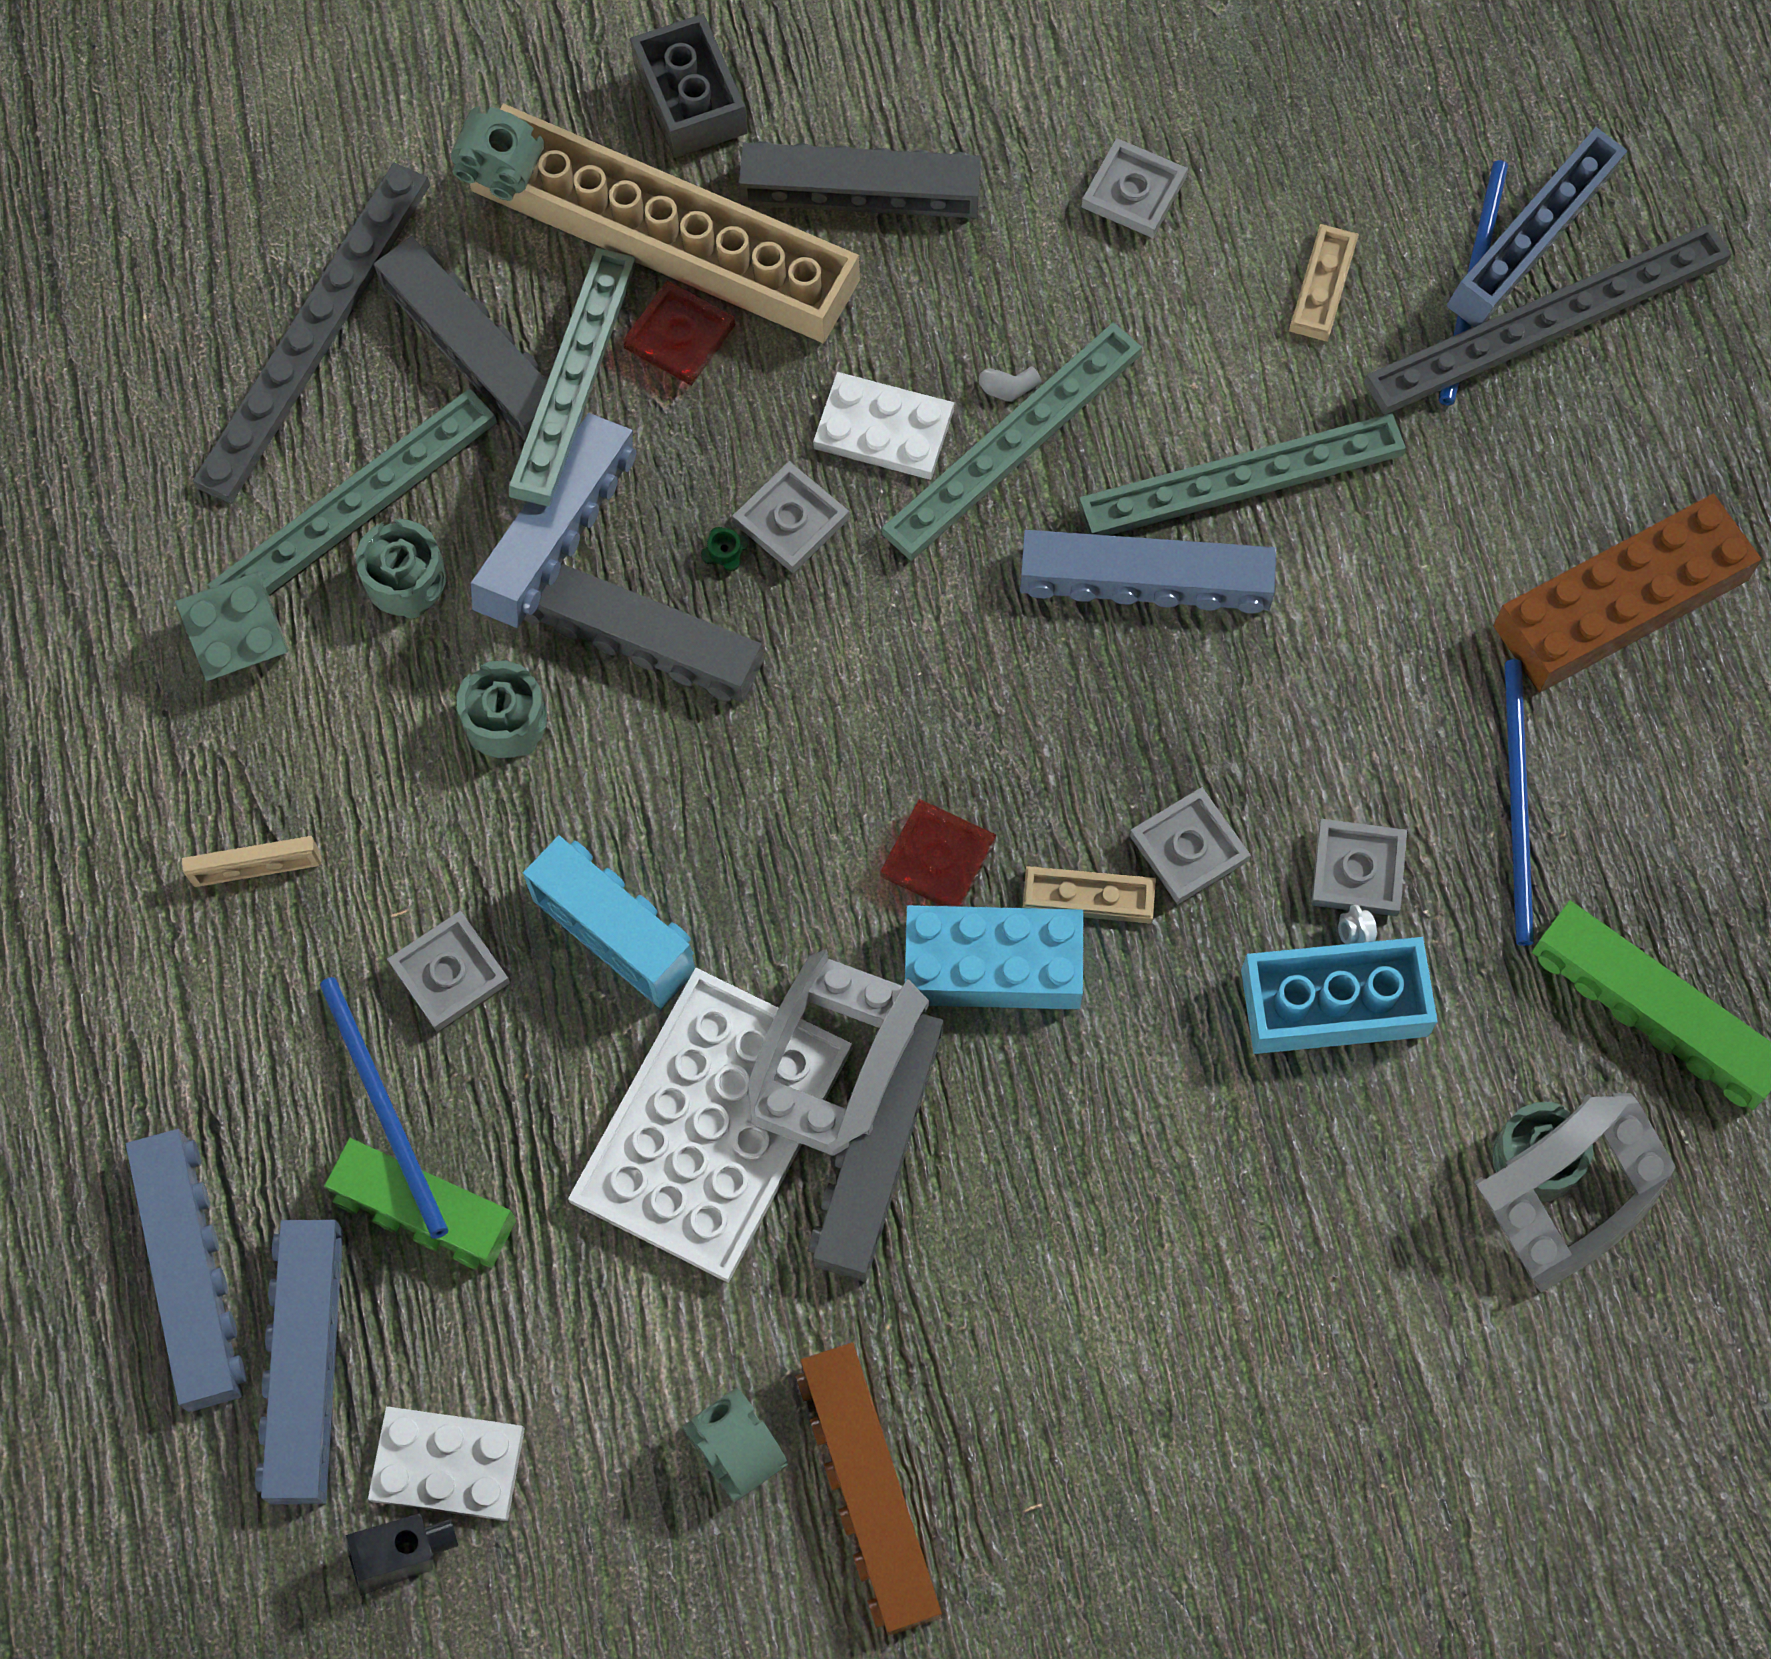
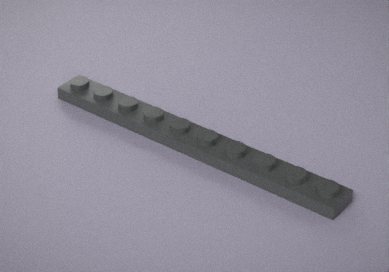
(1546, 319)
(311, 334)

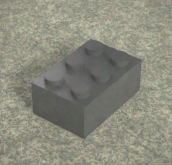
(689, 85)

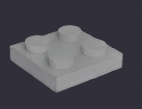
(1134, 188)
(791, 517)
(1189, 845)
(1359, 867)
(448, 971)

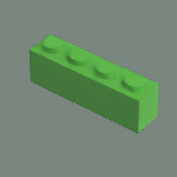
(377, 1185)

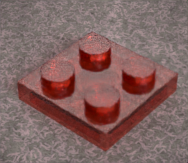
(679, 332)
(938, 855)

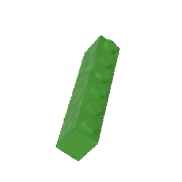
(1658, 1004)

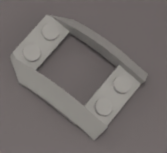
(853, 994)
(1523, 1216)

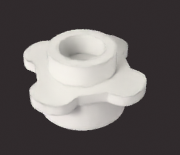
(1357, 926)

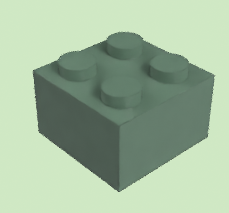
(232, 626)

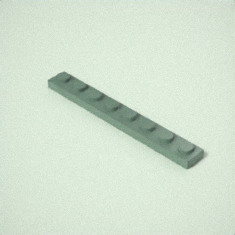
(572, 378)
(1011, 441)
(1242, 476)
(364, 493)

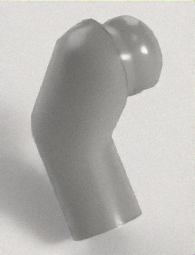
(1006, 386)

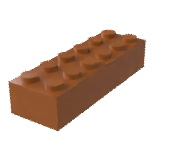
(1626, 592)

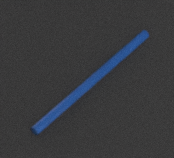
(1481, 246)
(1519, 803)
(384, 1109)

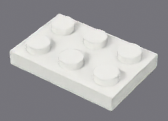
(883, 425)
(446, 1463)

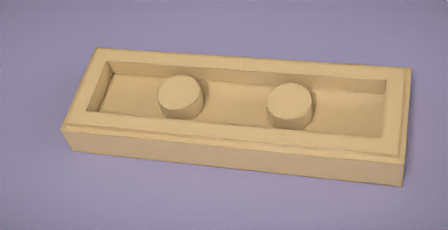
(1323, 282)
(251, 861)
(1095, 893)

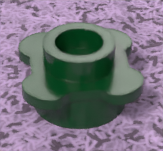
(726, 537)

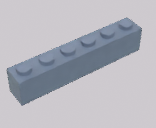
(1536, 228)
(542, 535)
(1148, 571)
(185, 1270)
(301, 1363)

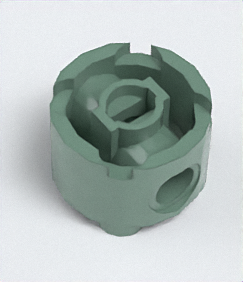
(496, 152)
(401, 568)
(502, 710)
(1527, 1128)
(735, 1444)

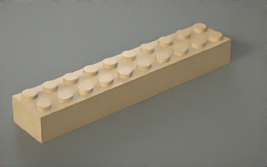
(685, 232)

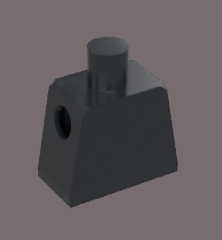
(379, 1563)

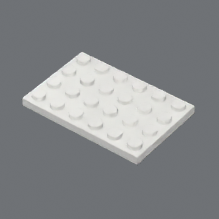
(682, 1146)

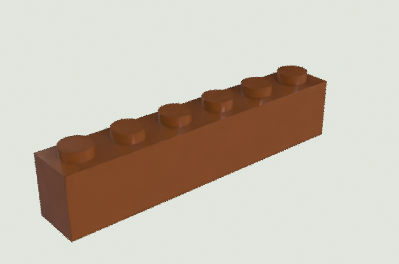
(870, 1490)

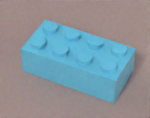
(610, 920)
(996, 956)
(1338, 995)

